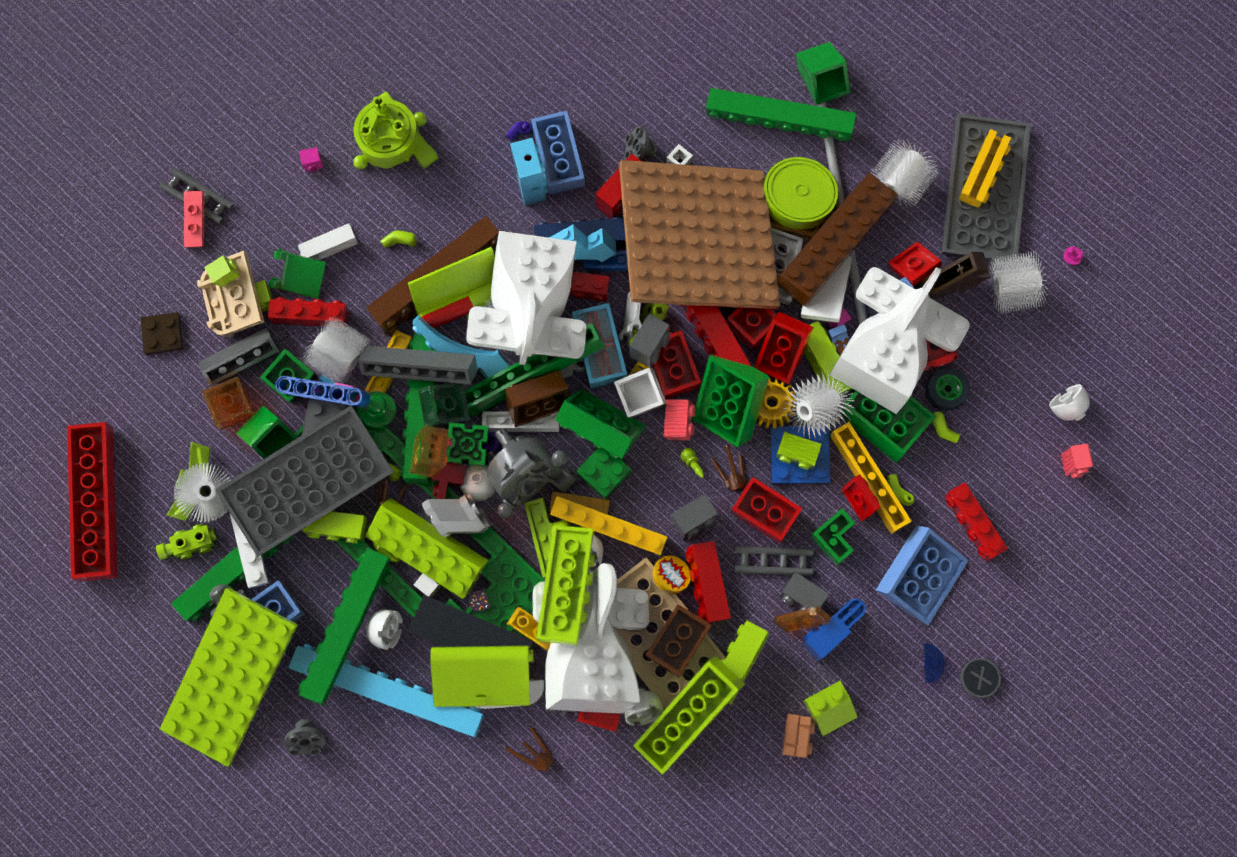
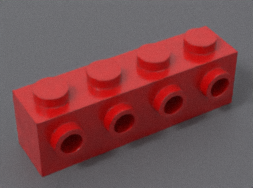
(589, 286)
(307, 312)
(975, 522)
(708, 582)

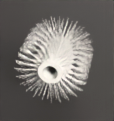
(905, 172)
(1017, 282)
(336, 350)
(818, 404)
(191, 492)

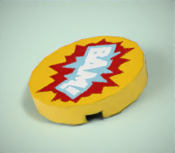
(671, 574)

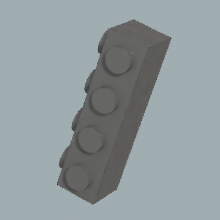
(238, 356)

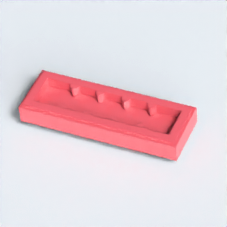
(193, 219)

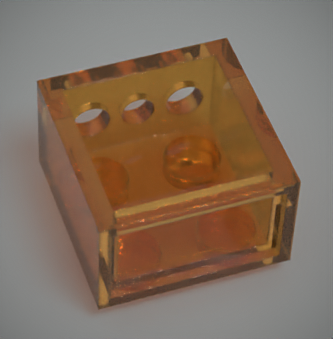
(440, 440)

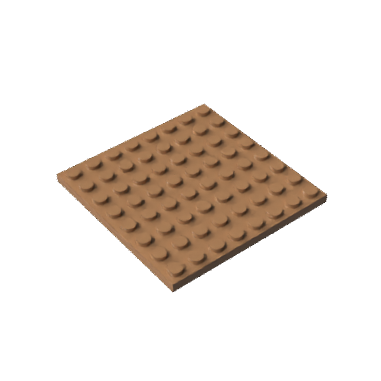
(698, 235)

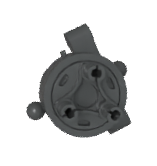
(524, 470)

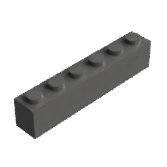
(418, 364)

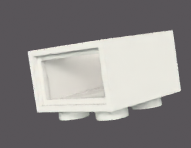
(640, 392)

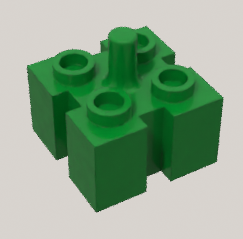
(467, 444)

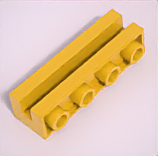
(983, 171)
(527, 626)

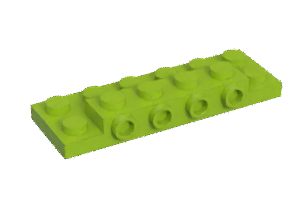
(566, 585)

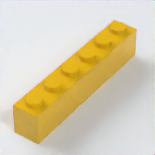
(862, 463)
(608, 525)

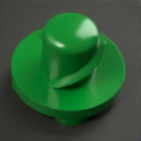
(378, 412)

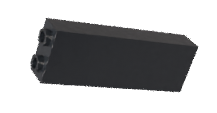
(456, 628)

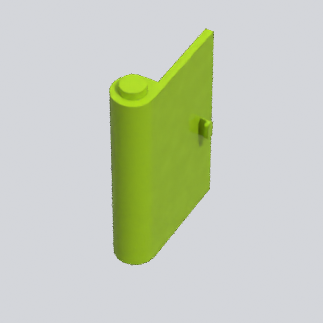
(481, 676)

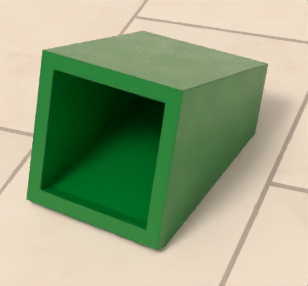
(823, 72)
(266, 433)

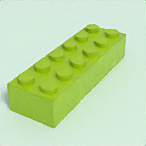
(425, 548)
(689, 714)

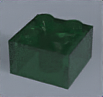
(444, 404)

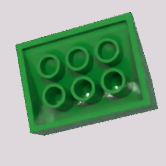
(730, 399)
(599, 423)
(883, 428)

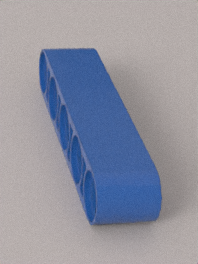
(314, 391)

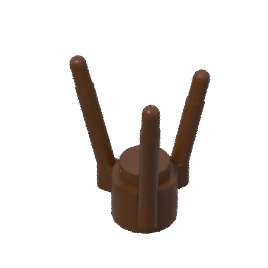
(736, 480)
(381, 499)
(542, 760)

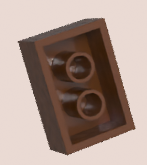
(536, 398)
(678, 640)

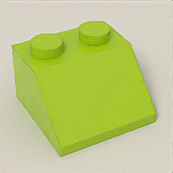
(830, 708)

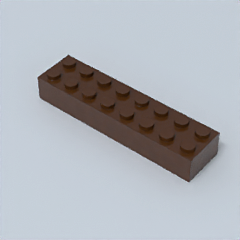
(836, 239)
(397, 303)

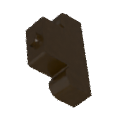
(959, 276)

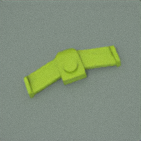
(198, 454)

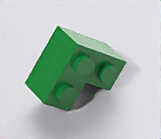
(830, 538)

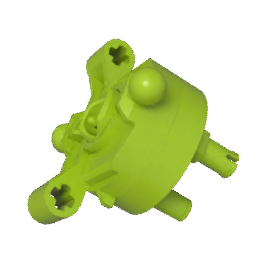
(390, 135)

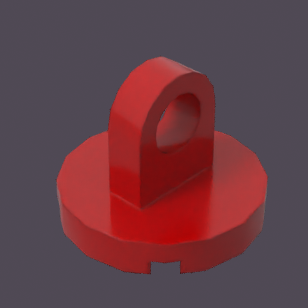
(939, 357)

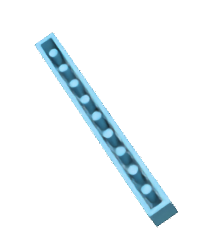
(394, 693)

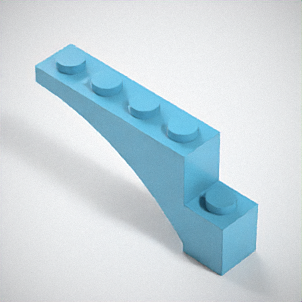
(592, 247)
(489, 361)

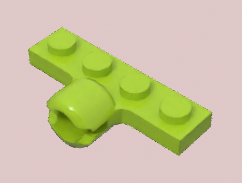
(541, 530)

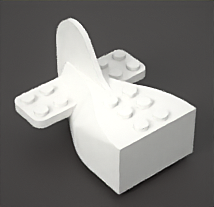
(529, 297)
(891, 347)
(600, 669)

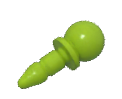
(689, 457)

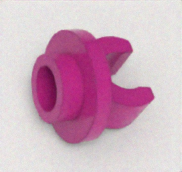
(1073, 255)

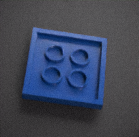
(790, 473)

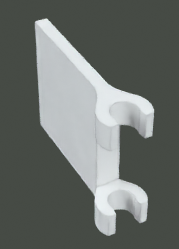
(631, 319)

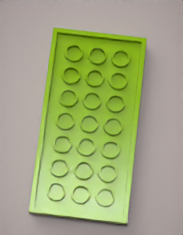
(228, 676)

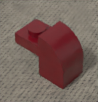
(451, 475)

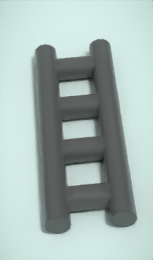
(193, 184)
(764, 552)

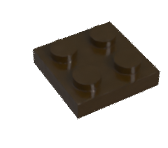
(161, 333)

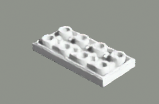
(829, 300)

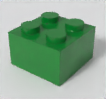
(287, 365)
(603, 473)

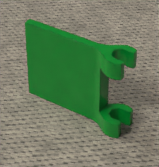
(299, 274)

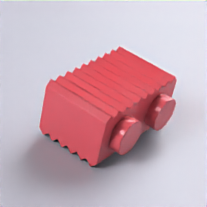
(678, 419)
(1077, 460)

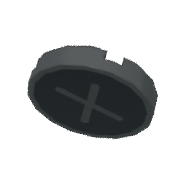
(980, 678)

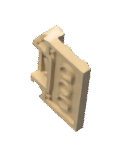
(235, 304)

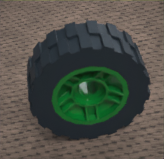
(958, 389)

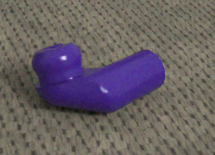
(518, 128)

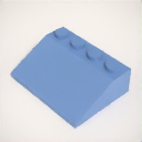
(922, 574)

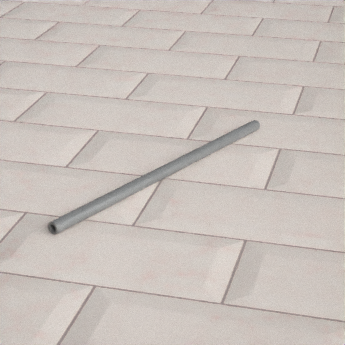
(854, 273)

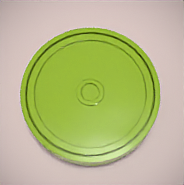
(800, 193)

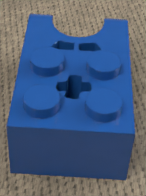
(829, 635)

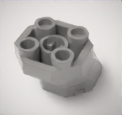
(456, 515)

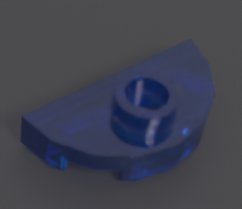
(933, 662)

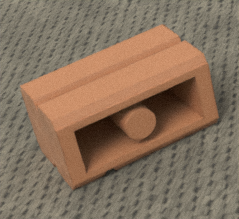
(797, 736)

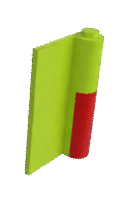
(454, 289)

